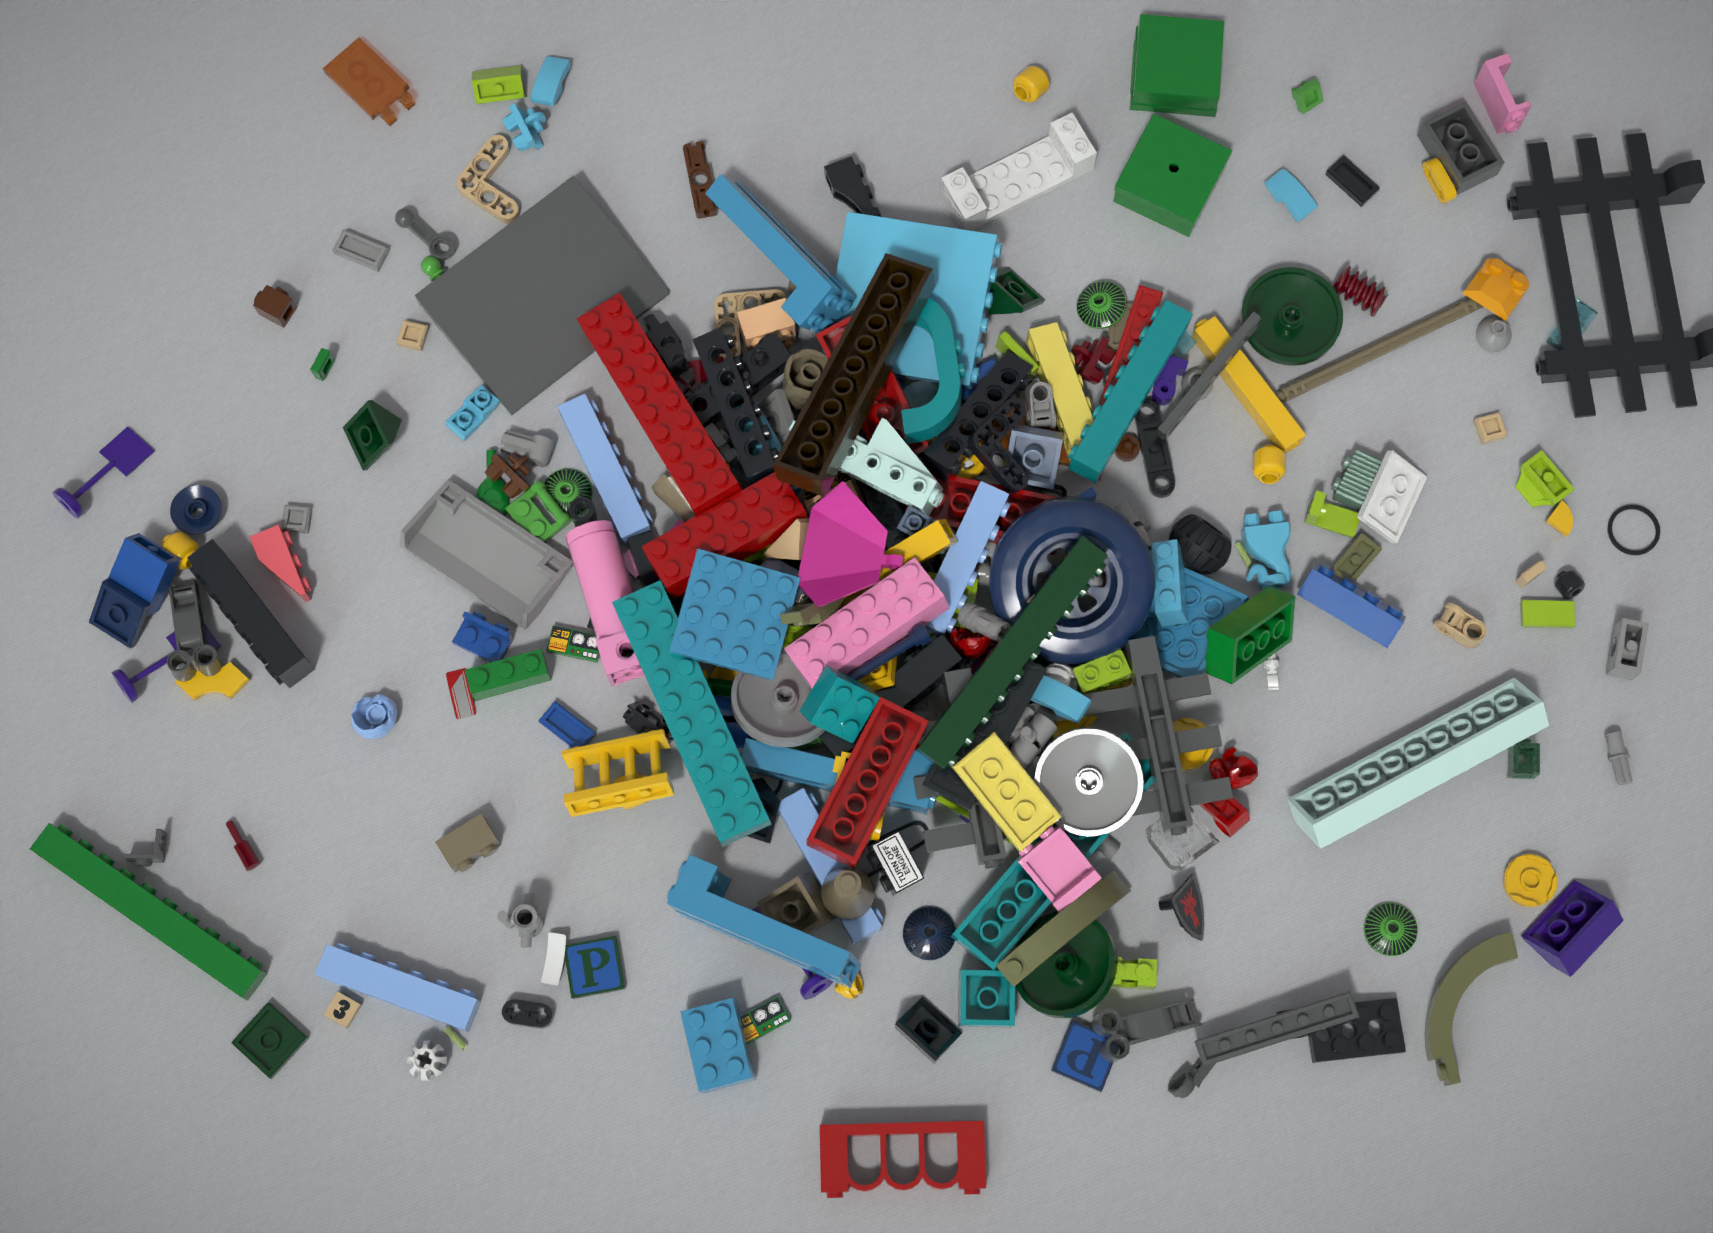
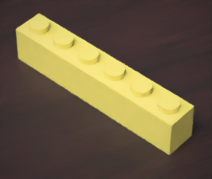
(1057, 369)

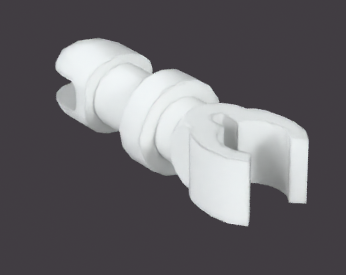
(1271, 665)

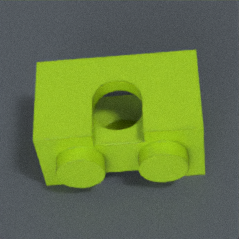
(1140, 970)

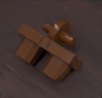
(500, 466)

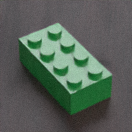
(1250, 634)

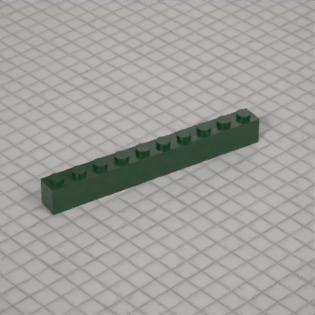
(1011, 653)

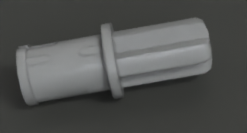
(1619, 758)

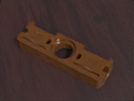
(697, 165)

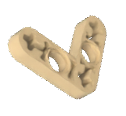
(481, 186)
(736, 304)

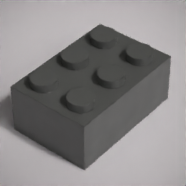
(1461, 147)

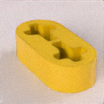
(1439, 180)

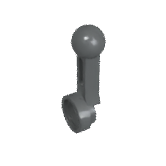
(406, 219)
(1184, 1083)

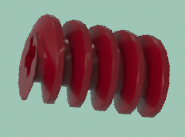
(1360, 291)

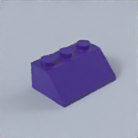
(1573, 927)

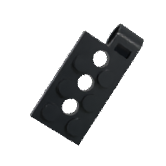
(1363, 1043)

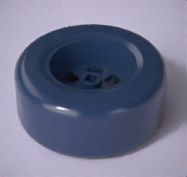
(1120, 604)

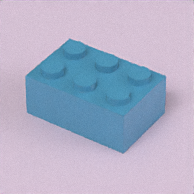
(718, 1045)

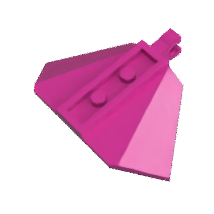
(842, 548)

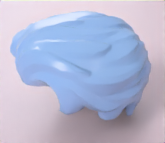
(374, 716)

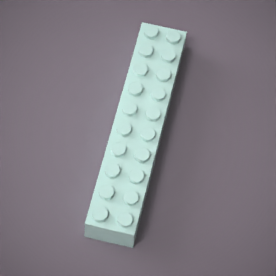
(1418, 762)

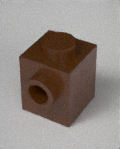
(275, 305)

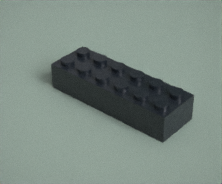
(249, 614)
(913, 683)

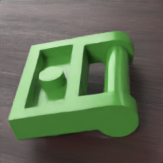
(530, 517)

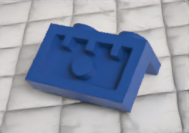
(483, 638)

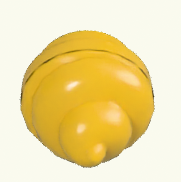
(856, 988)

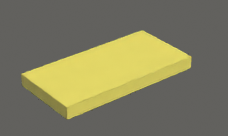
(1006, 791)

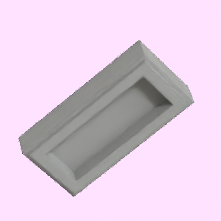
(361, 250)

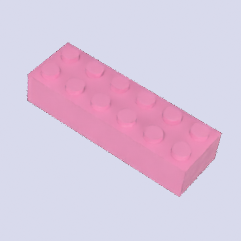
(869, 623)

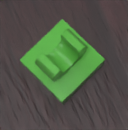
(1307, 95)

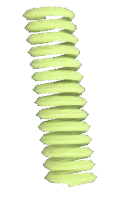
(1243, 555)
(462, 1044)

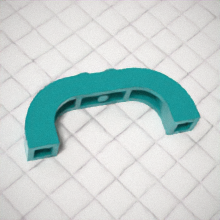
(934, 417)

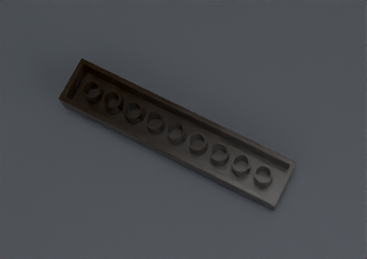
(854, 375)

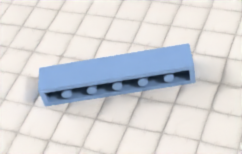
(604, 469)
(961, 559)
(800, 816)
(398, 988)

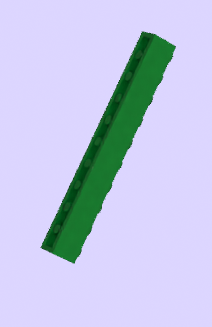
(148, 911)

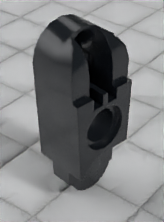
(667, 345)

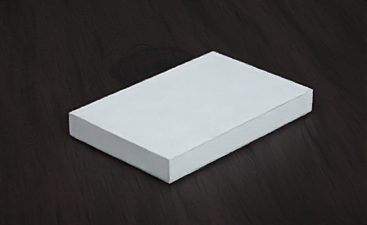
(1392, 497)

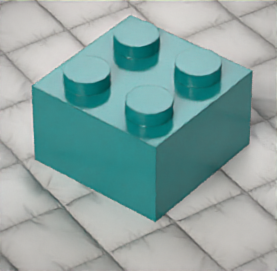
(839, 704)
(985, 999)

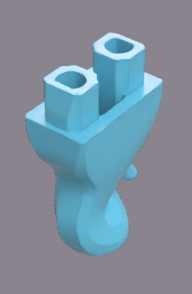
(1267, 546)

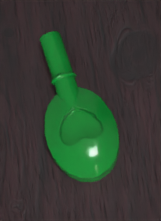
(491, 492)

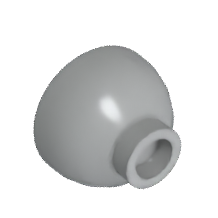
(1494, 334)

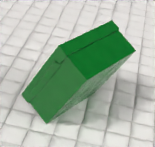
(1176, 65)
(1171, 175)

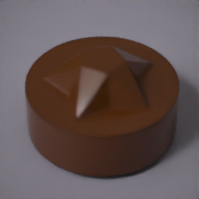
(1128, 448)

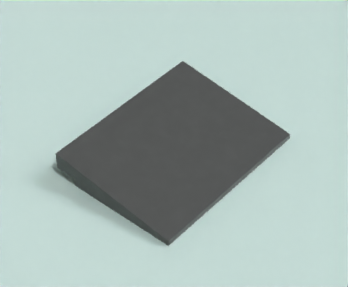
(521, 291)

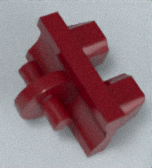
(1098, 351)

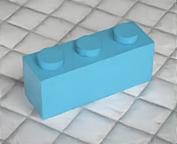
(1170, 583)

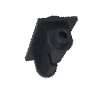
(642, 716)

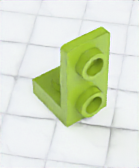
(1331, 516)

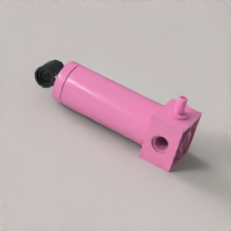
(602, 581)

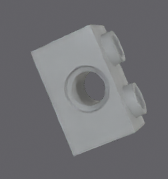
(1627, 649)

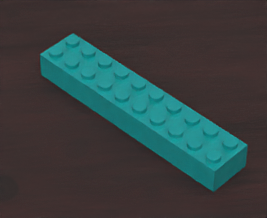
(692, 716)
(1017, 902)

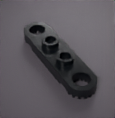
(1154, 450)

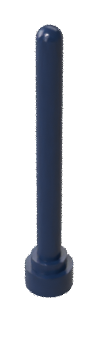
(916, 637)

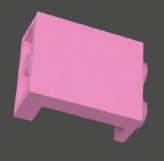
(1496, 97)
(1058, 867)

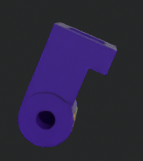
(1164, 387)

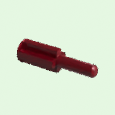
(243, 848)

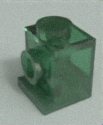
(1531, 754)

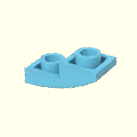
(549, 81)
(1290, 192)
(473, 413)
(1062, 699)

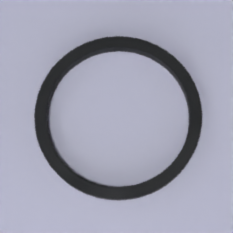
(1646, 511)

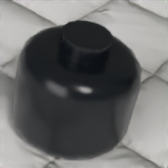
(1569, 584)

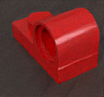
(1227, 815)

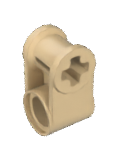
(1459, 625)

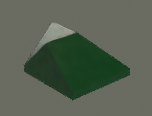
(1012, 294)
(371, 432)

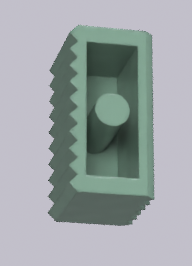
(1357, 479)

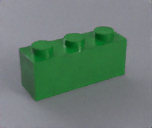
(507, 675)

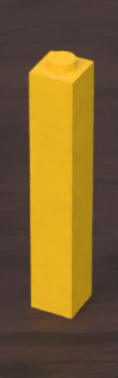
(1250, 388)
(920, 545)

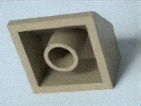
(797, 905)

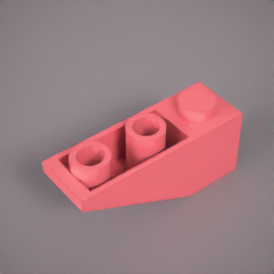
(275, 554)

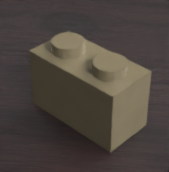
(468, 844)

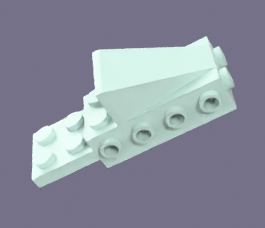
(892, 469)

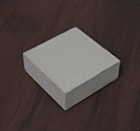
(296, 518)

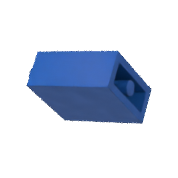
(144, 570)

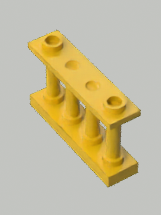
(623, 793)

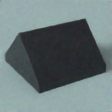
(927, 1030)

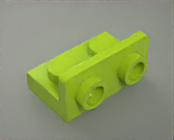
(1102, 673)

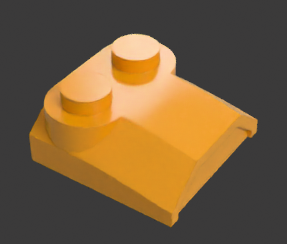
(1497, 287)

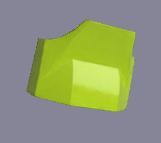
(1542, 482)

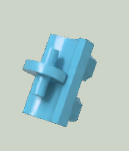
(519, 119)

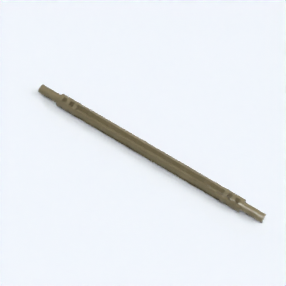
(1377, 349)

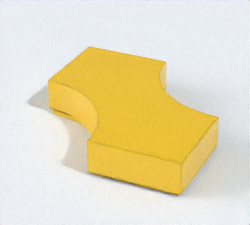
(227, 682)

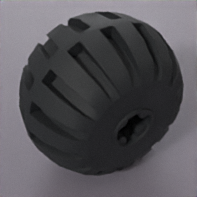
(1201, 544)

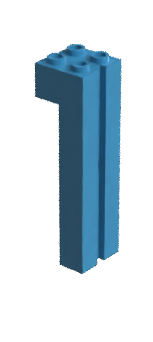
(819, 294)
(816, 772)
(700, 898)

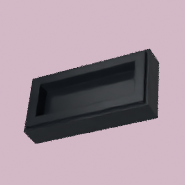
(1352, 181)

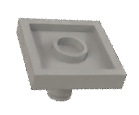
(778, 414)

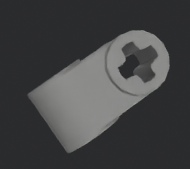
(1040, 408)

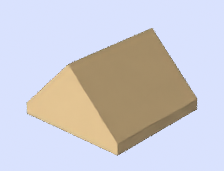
(791, 542)

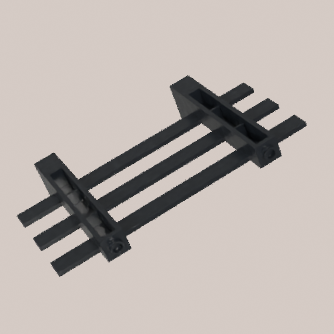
(1599, 197)

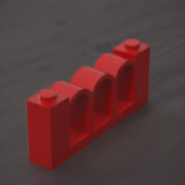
(969, 1144)

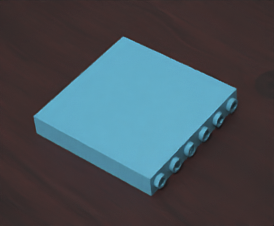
(962, 275)

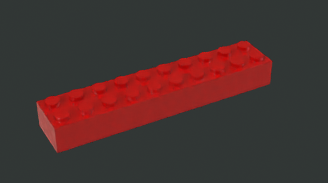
(659, 405)

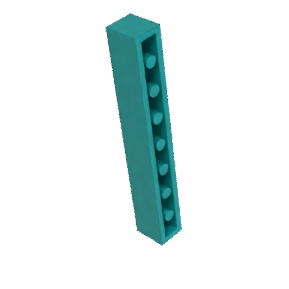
(1130, 391)

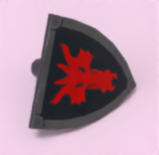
(1187, 907)

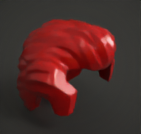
(969, 644)
(1239, 769)

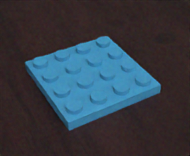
(734, 614)
(1185, 645)

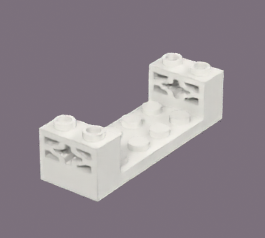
(1020, 176)

